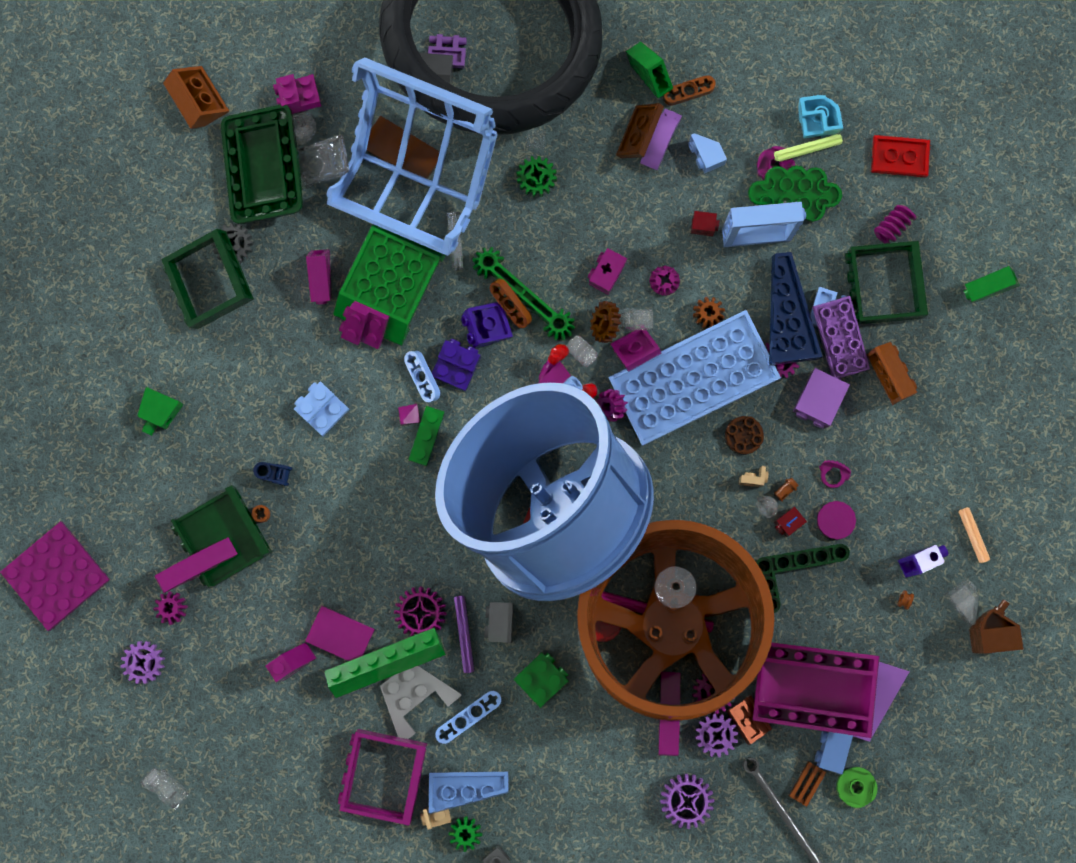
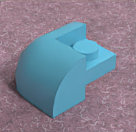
(819, 116)

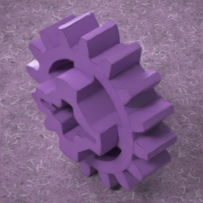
(147, 669)
(710, 742)

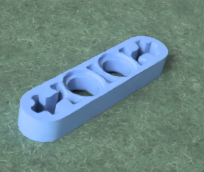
(467, 715)

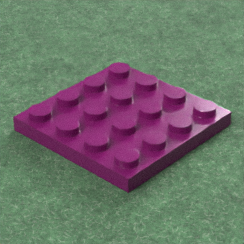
(55, 576)

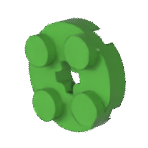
(863, 796)

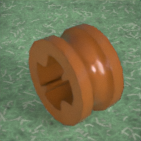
(255, 514)
(905, 600)

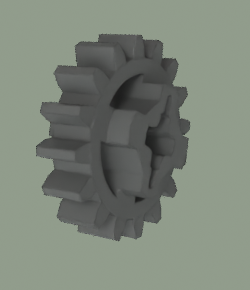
(237, 238)

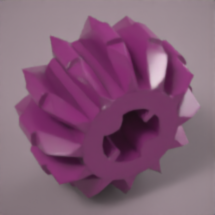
(612, 404)
(164, 605)

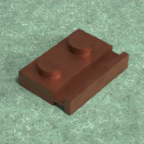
(743, 719)

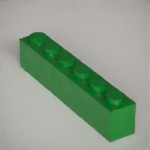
(384, 663)

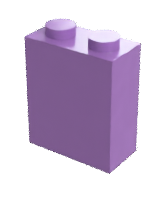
(820, 398)

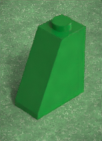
(650, 69)
(991, 285)

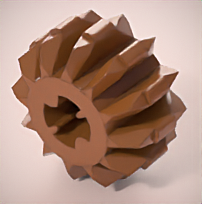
(702, 315)

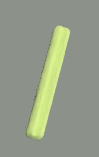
(809, 147)

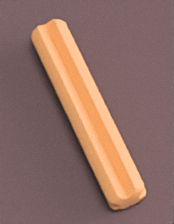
(974, 535)

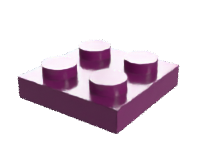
(635, 349)

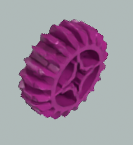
(419, 622)

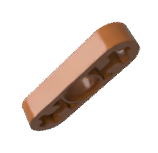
(692, 83)
(503, 301)

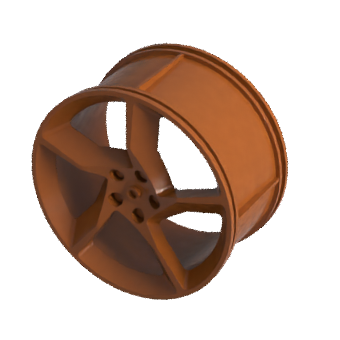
(682, 630)

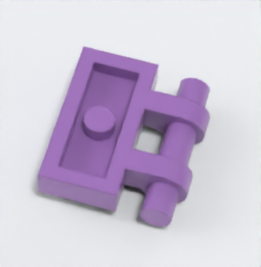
(458, 53)

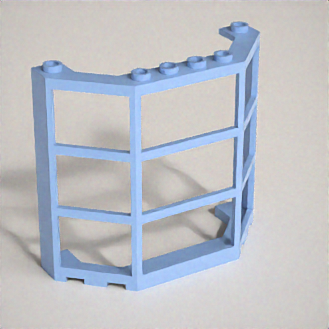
(484, 124)

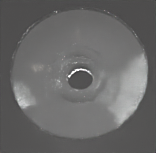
(671, 597)

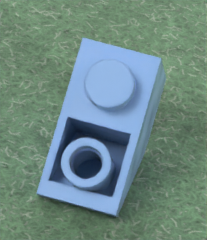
(708, 153)

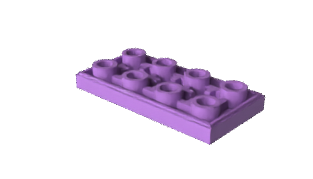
(841, 337)

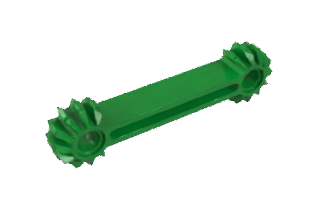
(524, 293)

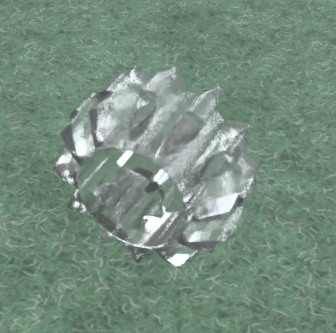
(582, 351)

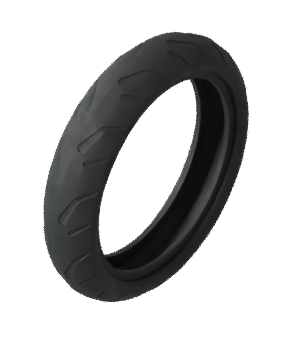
(513, 112)

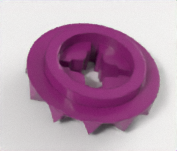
(665, 289)

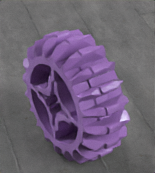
(680, 807)

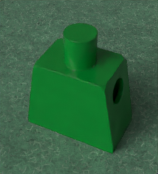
(157, 410)

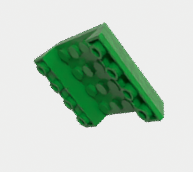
(390, 278)

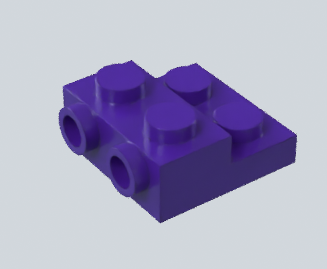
(486, 324)
(456, 364)

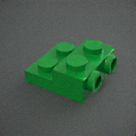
(541, 679)

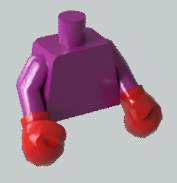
(555, 372)

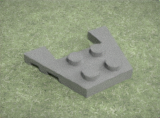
(407, 690)

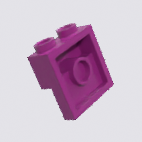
(297, 93)
(363, 325)

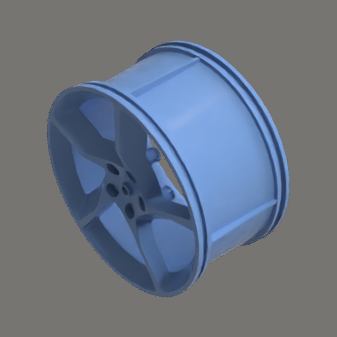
(577, 525)

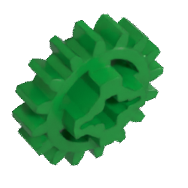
(543, 175)

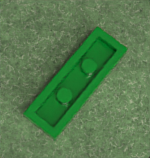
(426, 436)

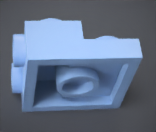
(320, 408)

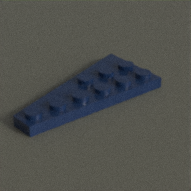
(791, 325)

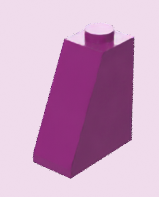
(319, 275)
(290, 662)

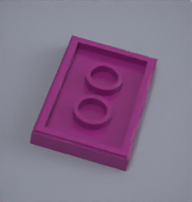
(339, 634)

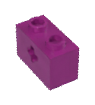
(610, 260)

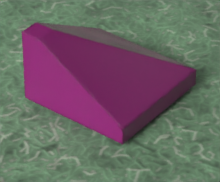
(409, 415)

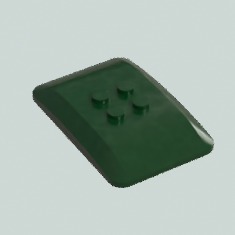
(261, 164)

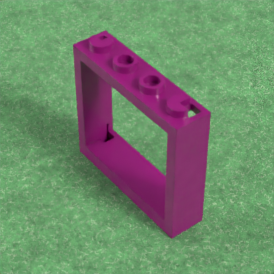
(348, 778)

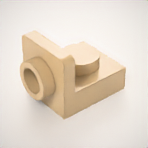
(750, 479)
(435, 819)

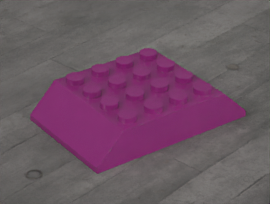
(817, 689)

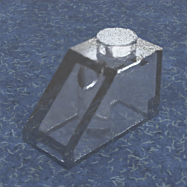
(964, 600)

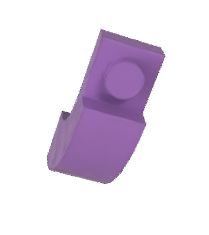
(661, 138)

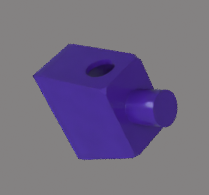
(923, 560)

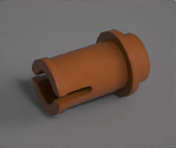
(787, 488)

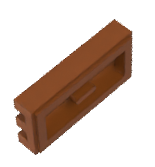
(813, 789)

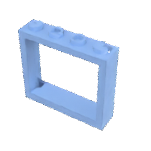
(762, 224)

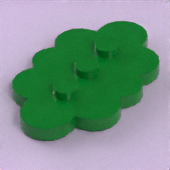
(797, 186)

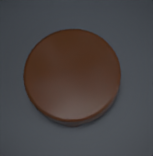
(744, 435)

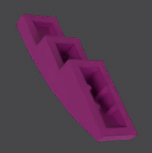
(195, 565)
(669, 730)

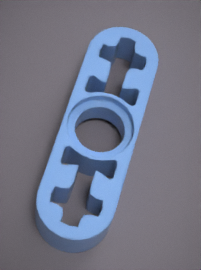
(429, 379)

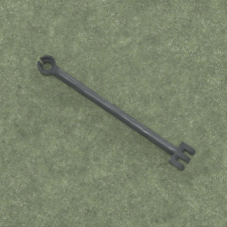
(780, 808)

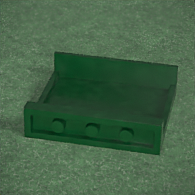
(215, 521)

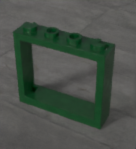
(233, 269)
(916, 273)

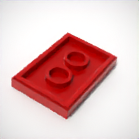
(900, 156)

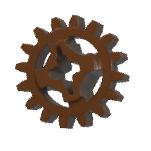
(605, 322)

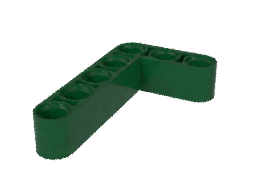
(792, 564)

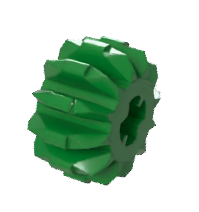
(470, 829)

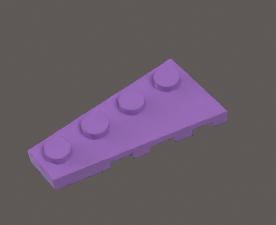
(888, 684)

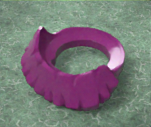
(828, 465)

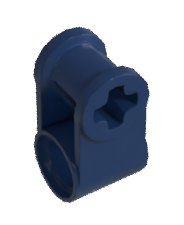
(274, 474)

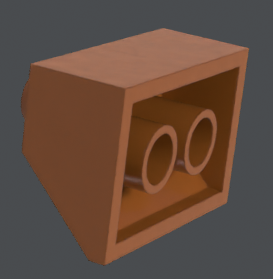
(195, 96)
(892, 372)

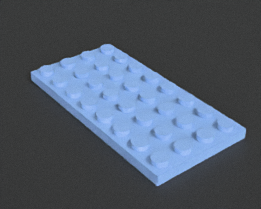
(695, 377)

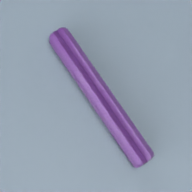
(464, 636)

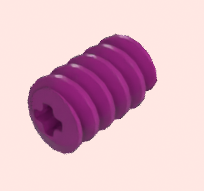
(894, 222)

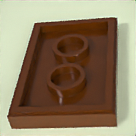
(640, 130)

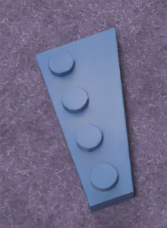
(463, 788)

